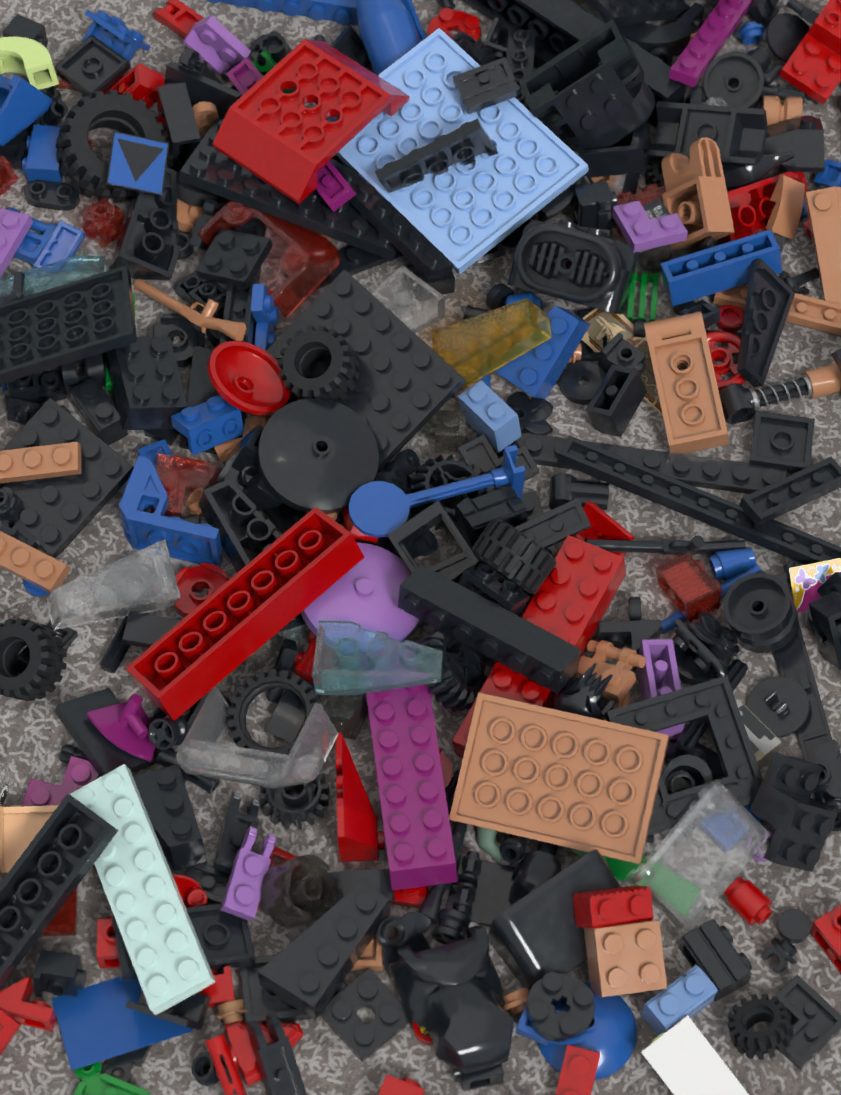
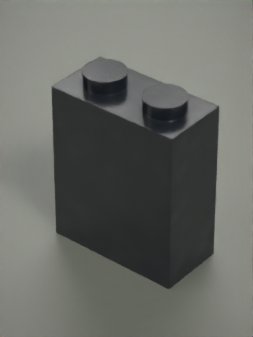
(179, 122)

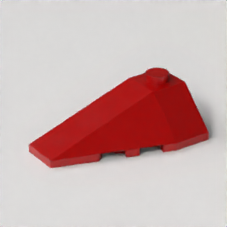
(752, 205)
(355, 816)

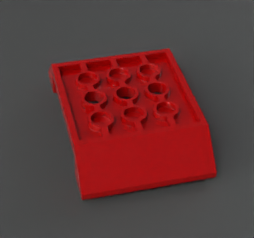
(290, 143)

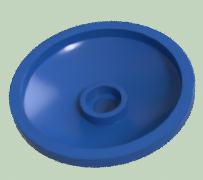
(611, 1035)

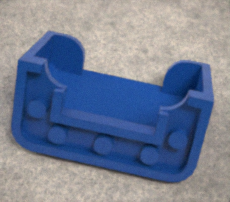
(19, 106)

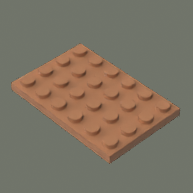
(559, 777)

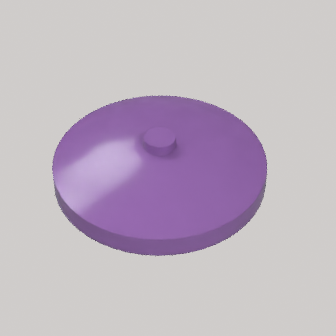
(367, 596)

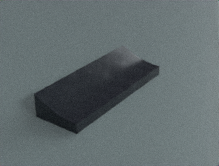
(47, 877)

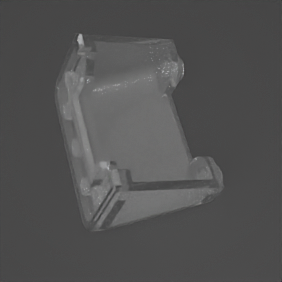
(700, 857)

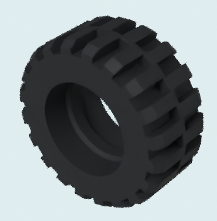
(101, 111)

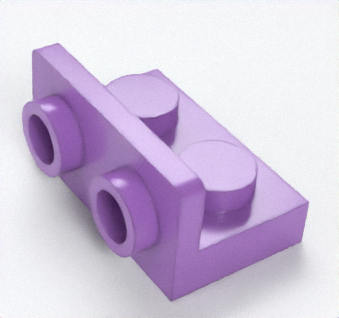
(215, 44)

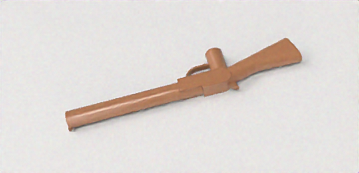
(205, 319)

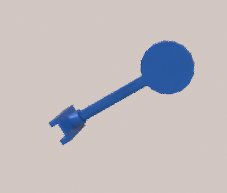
(383, 507)

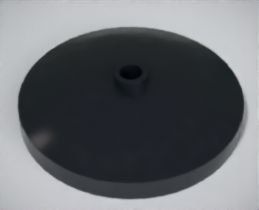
(312, 478)

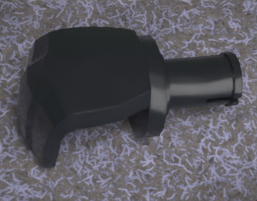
(534, 870)

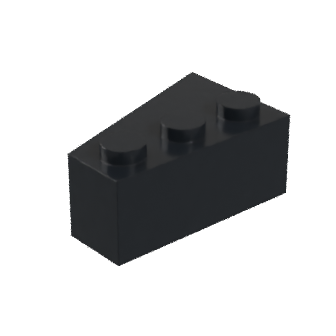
(172, 816)

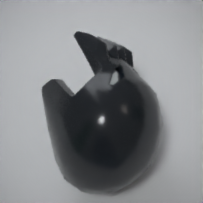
(583, 695)

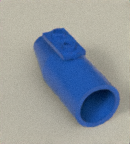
(388, 30)

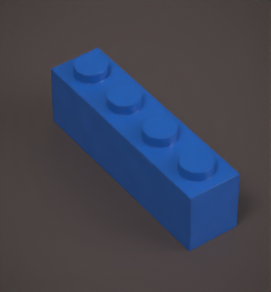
(718, 267)

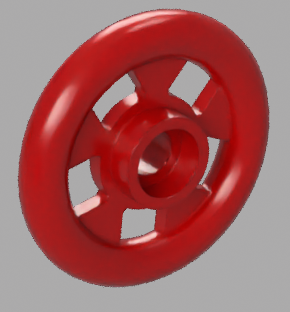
(725, 356)

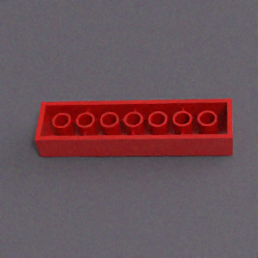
(566, 606)
(245, 613)

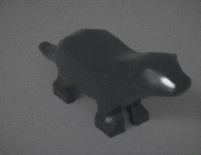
(742, 175)

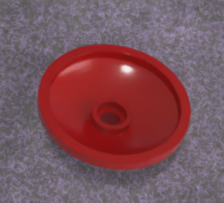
(247, 378)

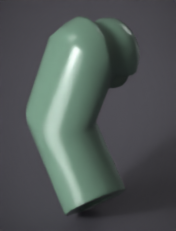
(487, 841)

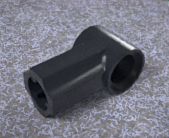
(567, 488)

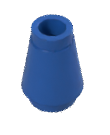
(731, 562)

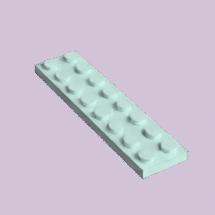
(145, 895)

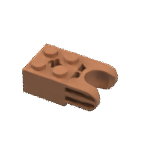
(698, 193)

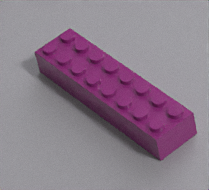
(411, 788)

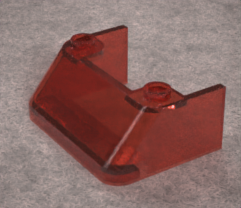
(305, 261)

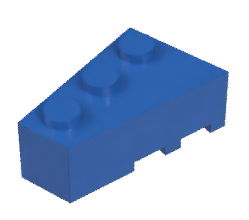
(542, 366)

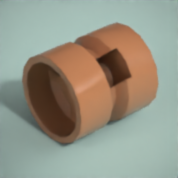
(781, 110)

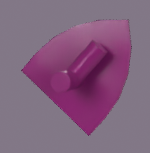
(125, 726)

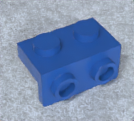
(208, 424)

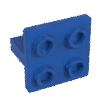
(115, 34)

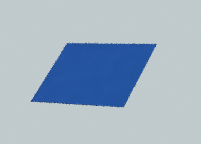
(101, 1026)

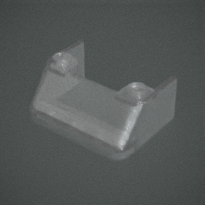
(210, 755)

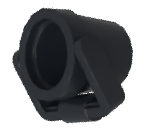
(273, 43)

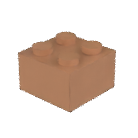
(625, 958)

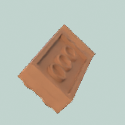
(687, 396)

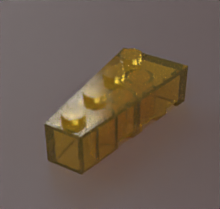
(491, 339)

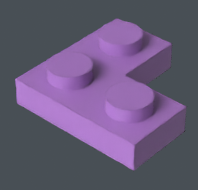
(644, 232)

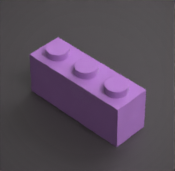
(659, 674)

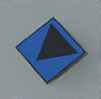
(137, 164)

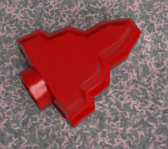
(242, 1048)

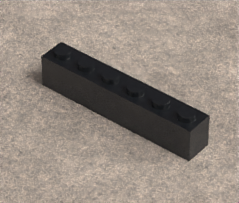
(489, 628)

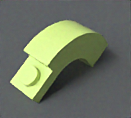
(27, 58)

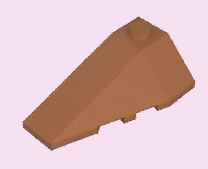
(824, 219)

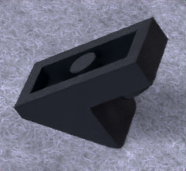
(629, 632)

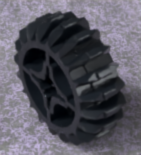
(440, 473)
(461, 672)

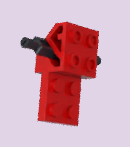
(817, 59)

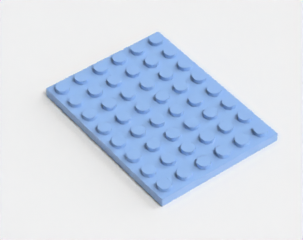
(470, 204)

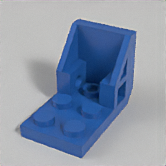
(142, 528)

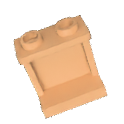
(18, 830)

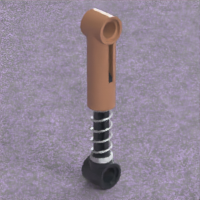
(741, 403)

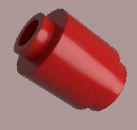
(748, 901)

